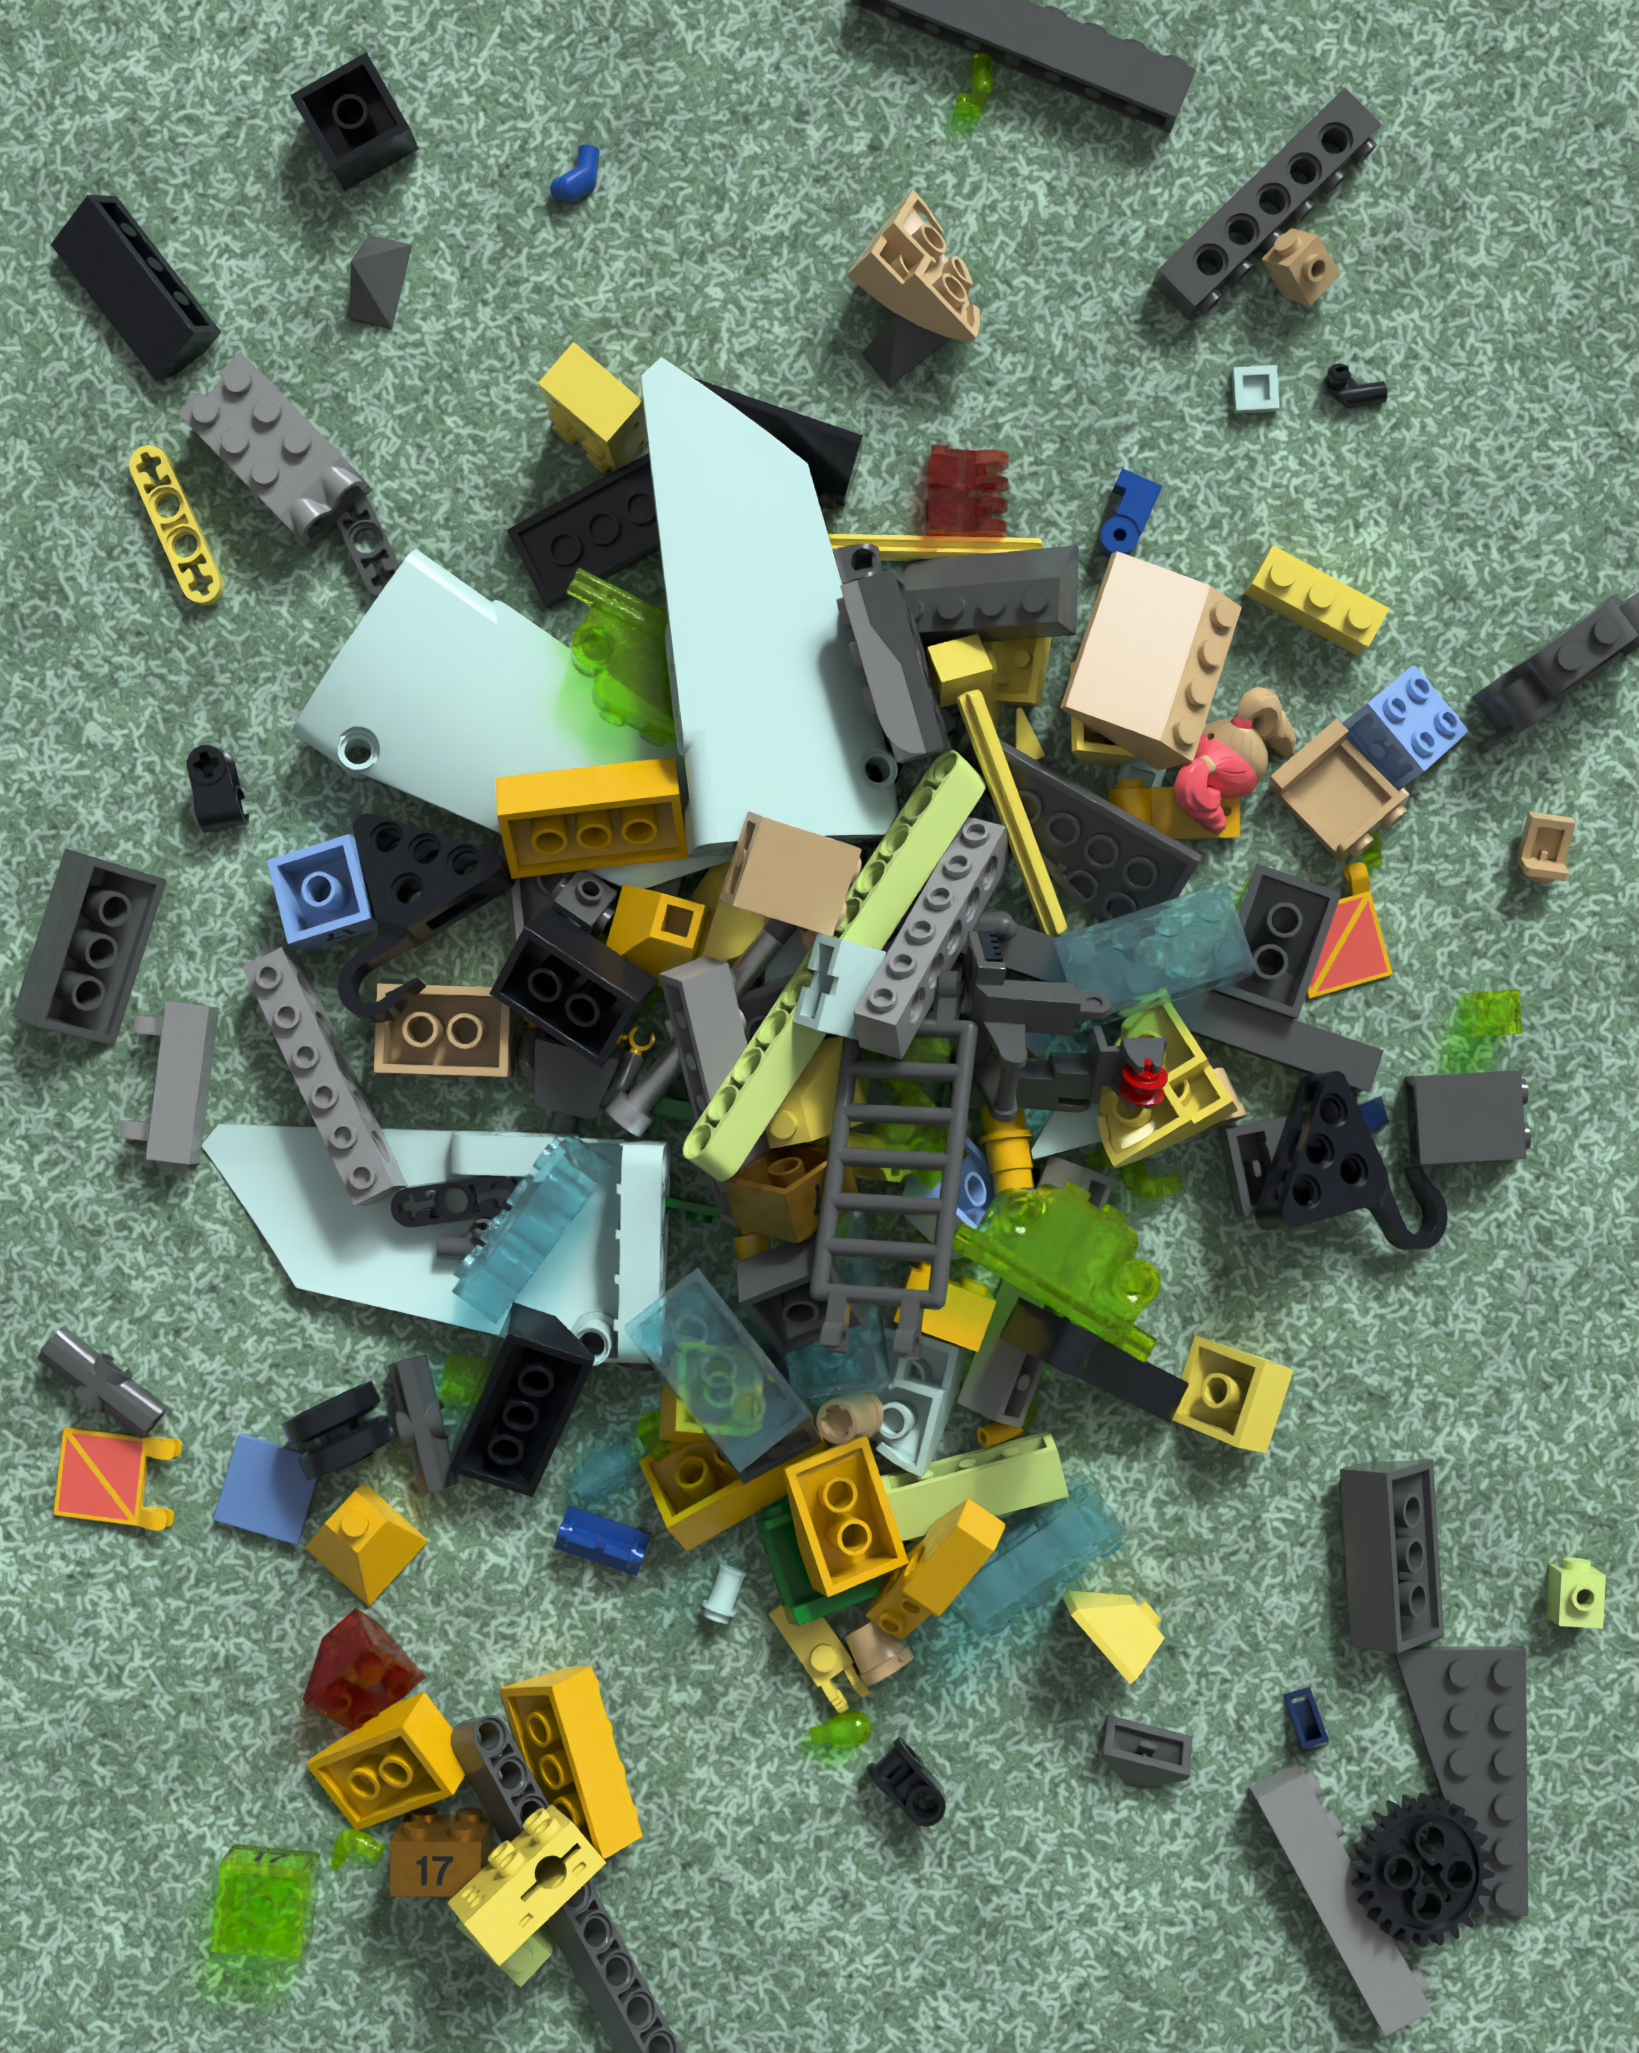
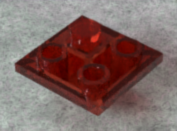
(359, 1672)

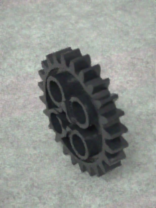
(1395, 1897)

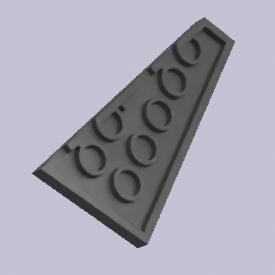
(1092, 845)
(1476, 1741)

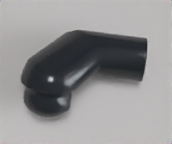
(1350, 393)

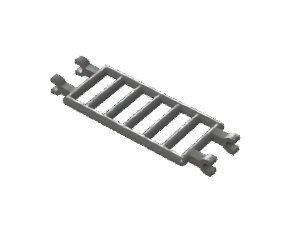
(912, 1302)

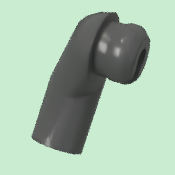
(996, 921)
(461, 1246)

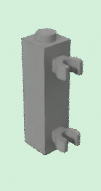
(180, 1084)

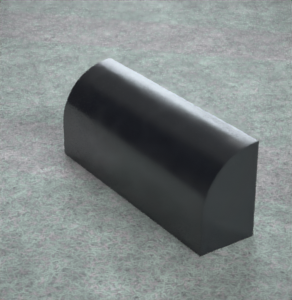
(134, 286)

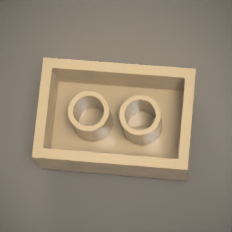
(447, 1034)

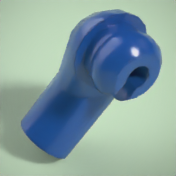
(579, 181)

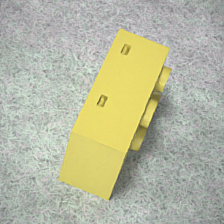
(594, 410)
(526, 1882)

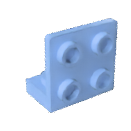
(1404, 728)

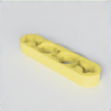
(173, 528)

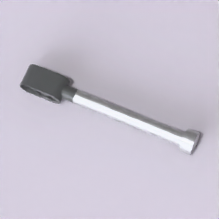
(633, 1109)

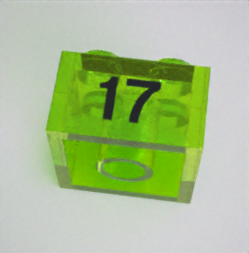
(265, 1902)

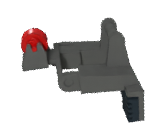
(1065, 1079)

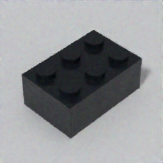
(573, 986)

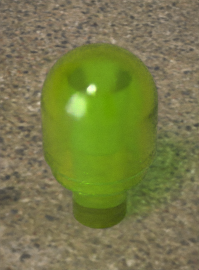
(844, 1730)

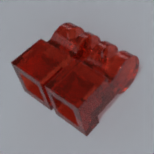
(950, 478)

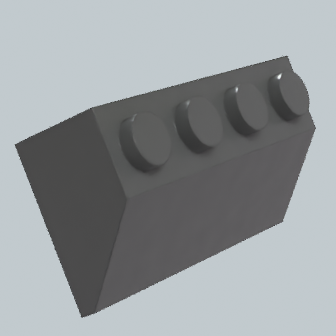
(995, 595)
(89, 948)
(1391, 1554)

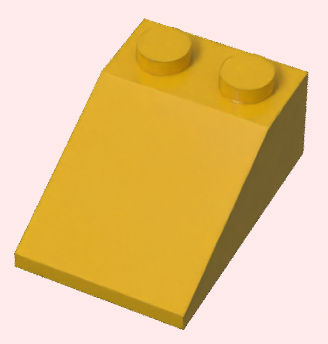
(843, 1517)
(390, 1764)

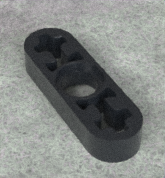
(422, 1193)

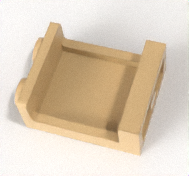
(1338, 793)
(791, 874)

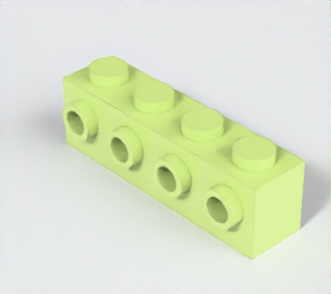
(995, 1478)

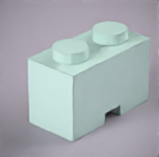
(837, 985)

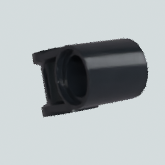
(216, 795)
(904, 1776)

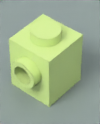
(1576, 1594)

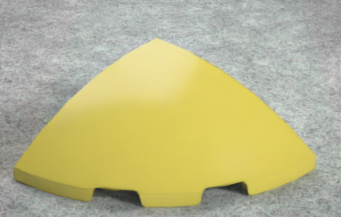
(1191, 1098)

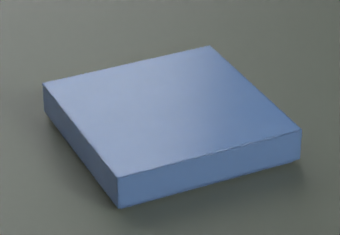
(266, 1490)

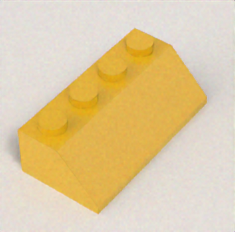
(591, 817)
(704, 1495)
(573, 1754)

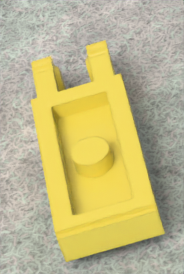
(821, 1655)

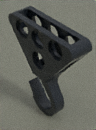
(402, 926)
(1340, 1170)

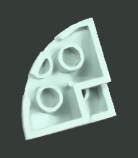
(918, 1400)

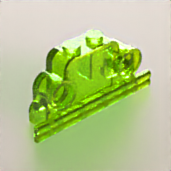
(626, 654)
(1068, 1259)

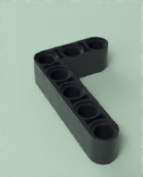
(1092, 1359)

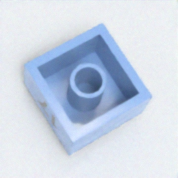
(322, 894)

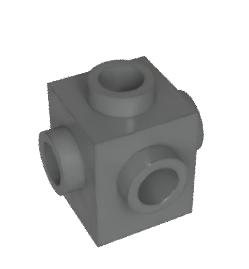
(584, 901)

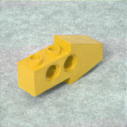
(936, 1569)

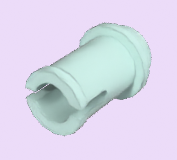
(724, 1594)

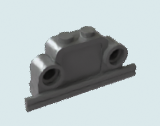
(1558, 667)

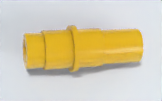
(1008, 1151)

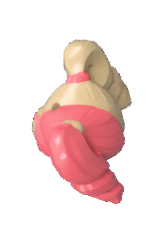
(1233, 757)

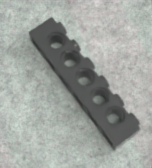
(1340, 122)

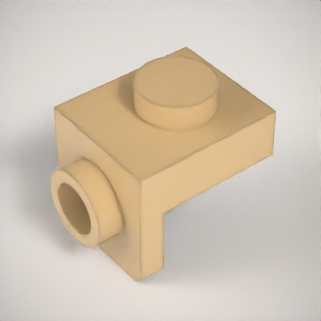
(1545, 847)

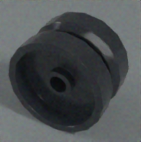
(340, 1431)

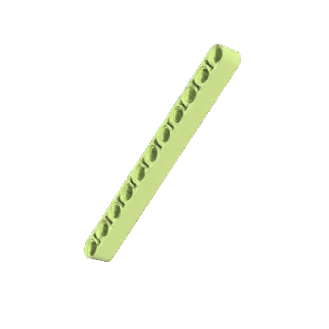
(873, 911)

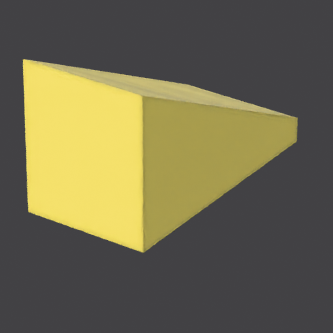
(1025, 738)

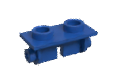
(602, 1540)

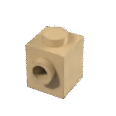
(1300, 266)

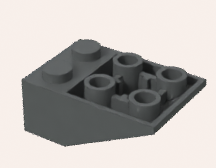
(1248, 1157)

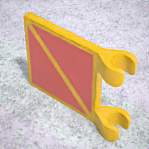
(1354, 943)
(106, 1477)

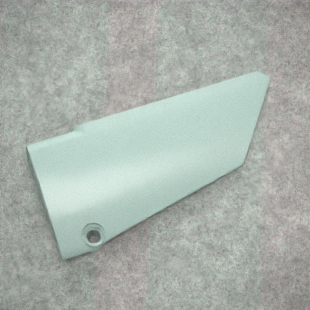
(755, 631)
(464, 695)
(592, 1279)

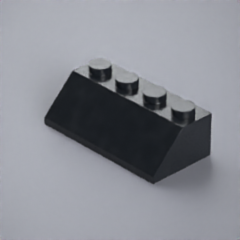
(828, 450)
(521, 1402)

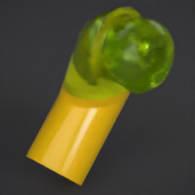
(998, 1432)

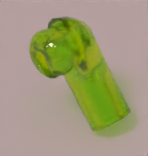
(981, 86)

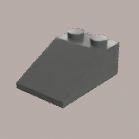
(1286, 932)

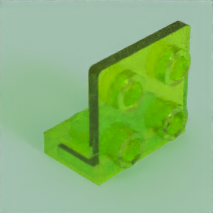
(914, 1137)

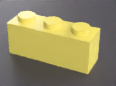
(1316, 601)

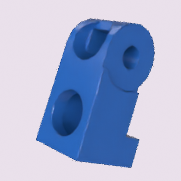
(1130, 518)

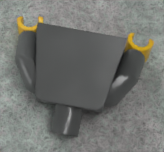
(569, 1081)

